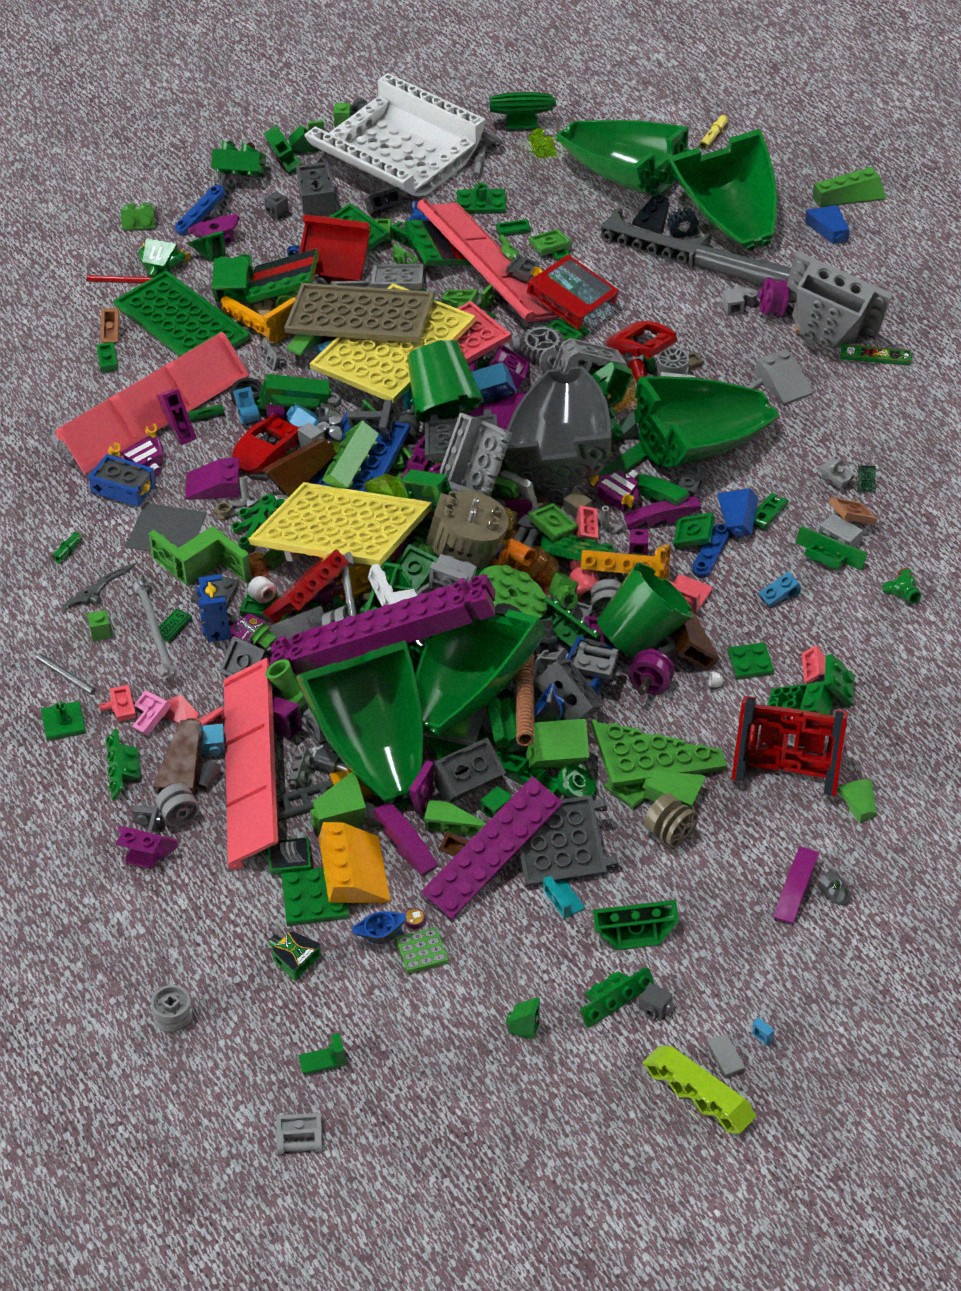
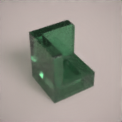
(866, 479)

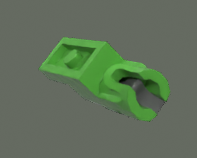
(563, 590)

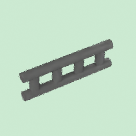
(303, 793)

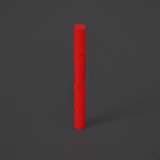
(120, 279)

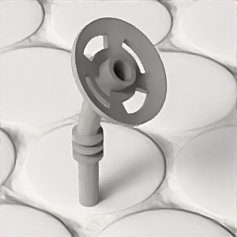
(486, 141)

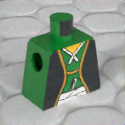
(294, 953)

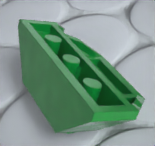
(395, 577)
(636, 924)

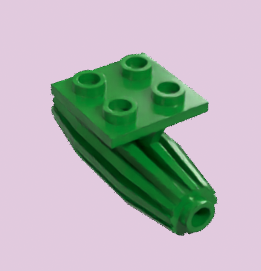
(521, 108)

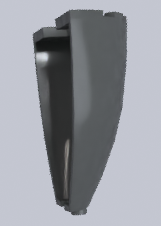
(560, 430)

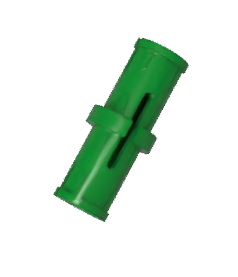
(206, 412)
(67, 547)

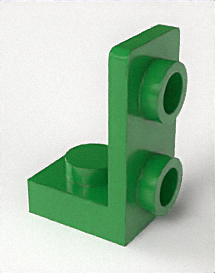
(325, 1058)

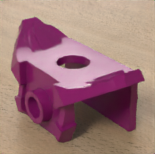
(222, 223)
(144, 846)

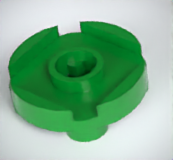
(567, 783)

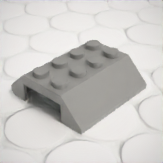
(475, 453)

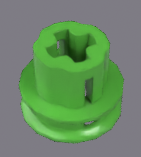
(263, 636)

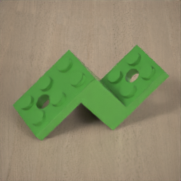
(200, 555)

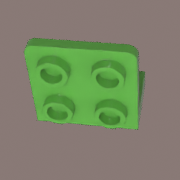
(138, 216)

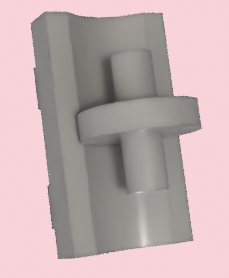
(836, 472)

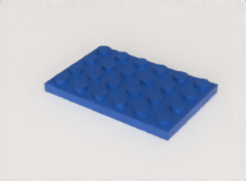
(380, 457)

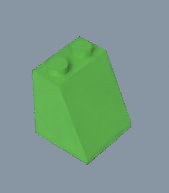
(558, 744)
(340, 804)

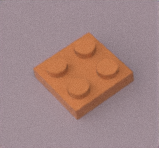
(853, 511)

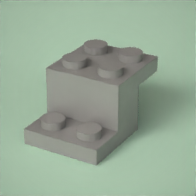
(449, 571)

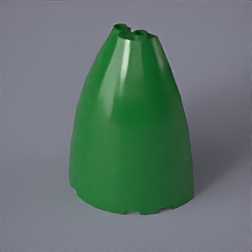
(627, 151)
(733, 188)
(697, 417)
(472, 665)
(371, 717)

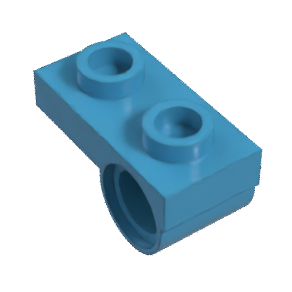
(246, 406)
(782, 588)

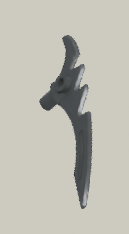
(91, 594)

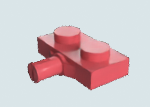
(120, 703)

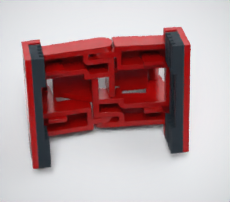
(774, 733)

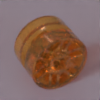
(542, 568)

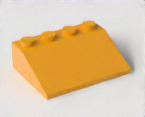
(352, 865)

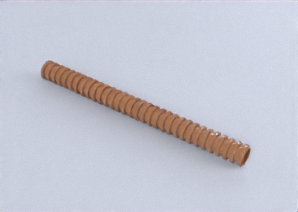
(525, 703)

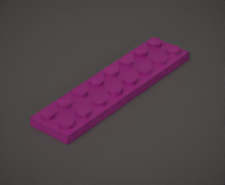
(491, 848)

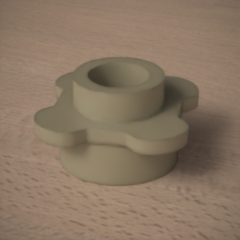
(224, 510)

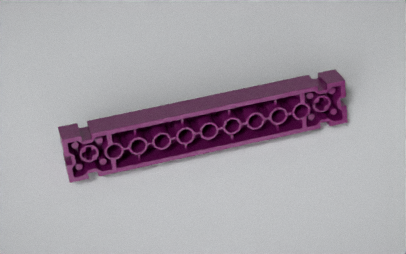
(387, 625)

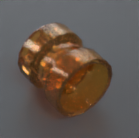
(258, 564)

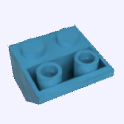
(494, 382)

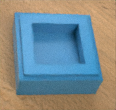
(763, 1031)

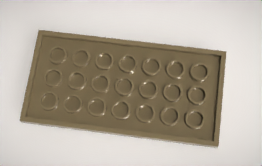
(360, 312)

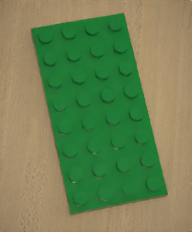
(177, 314)

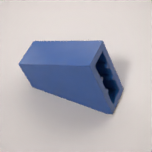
(828, 223)
(739, 510)

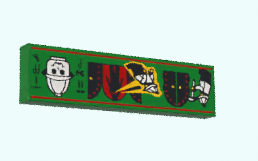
(875, 354)

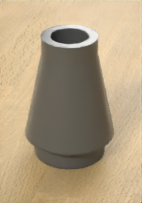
(209, 772)

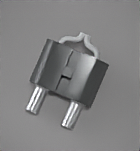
(328, 758)

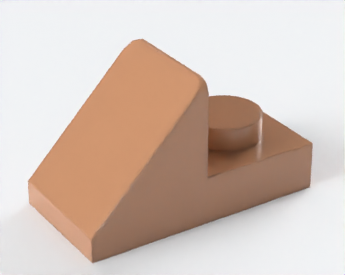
(110, 325)

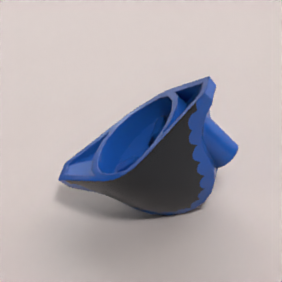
(548, 706)
(380, 926)

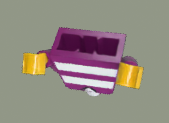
(146, 452)
(618, 488)

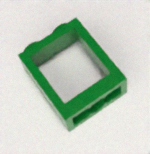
(438, 482)

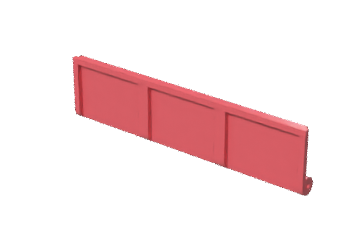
(485, 257)
(125, 415)
(249, 764)

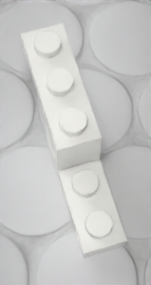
(384, 590)

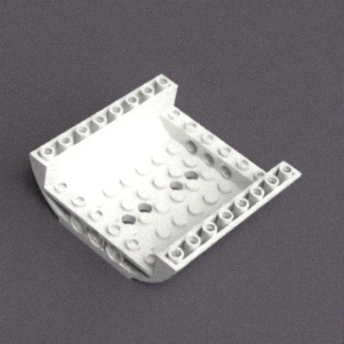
(407, 126)

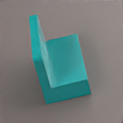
(562, 897)

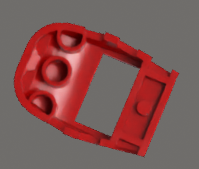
(624, 341)
(256, 453)

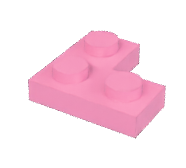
(153, 710)

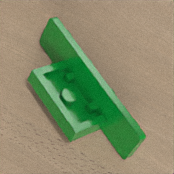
(829, 551)
(567, 627)
(122, 763)
(613, 994)

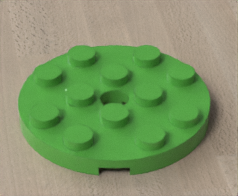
(525, 591)

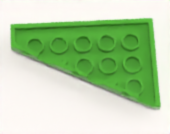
(634, 755)

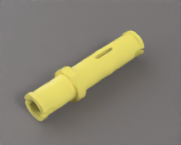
(716, 128)

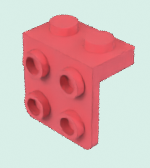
(693, 591)

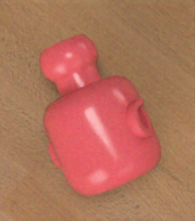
(585, 579)

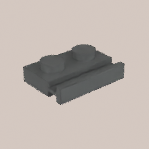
(522, 267)

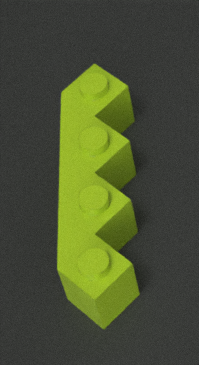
(704, 1089)

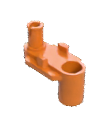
(515, 553)

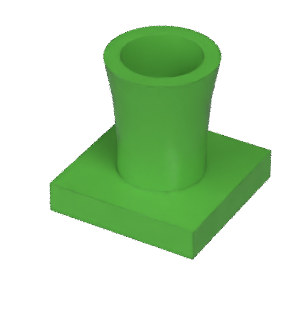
(284, 679)

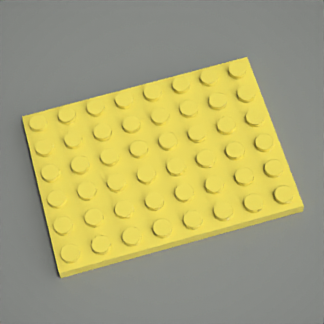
(382, 365)
(332, 518)

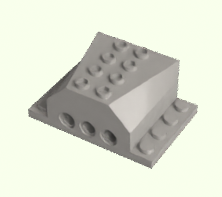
(834, 304)

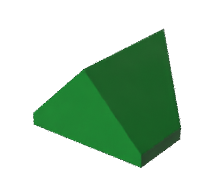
(210, 246)

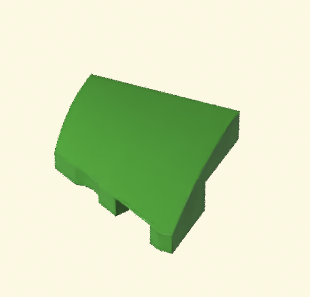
(860, 798)

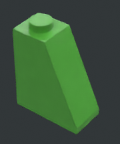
(680, 785)

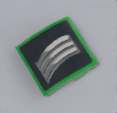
(289, 855)

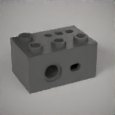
(315, 189)
(570, 685)
(467, 770)

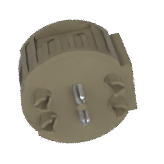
(468, 527)

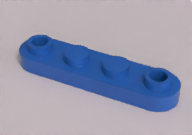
(200, 209)
(710, 552)

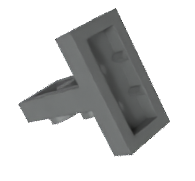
(375, 419)

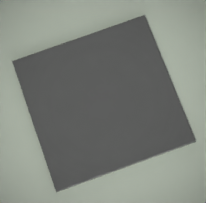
(174, 523)

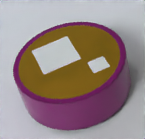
(415, 918)

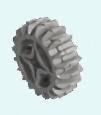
(537, 340)

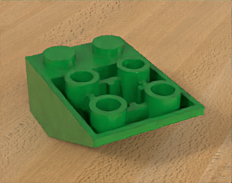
(805, 697)

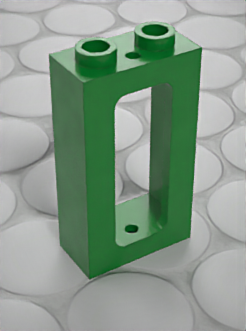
(295, 387)

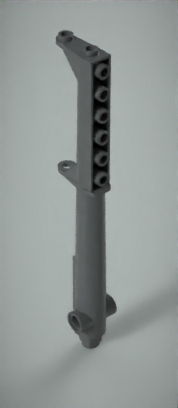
(690, 251)

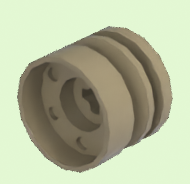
(671, 820)

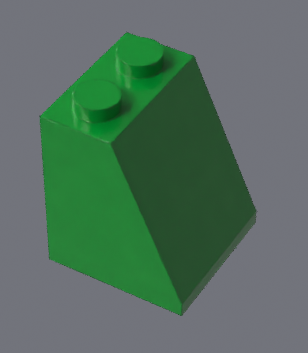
(230, 278)

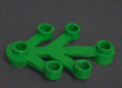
(266, 503)

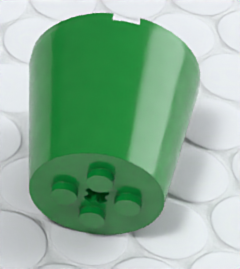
(442, 381)
(643, 611)

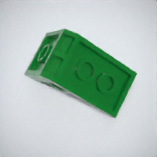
(614, 380)

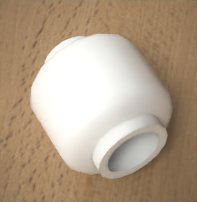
(261, 589)

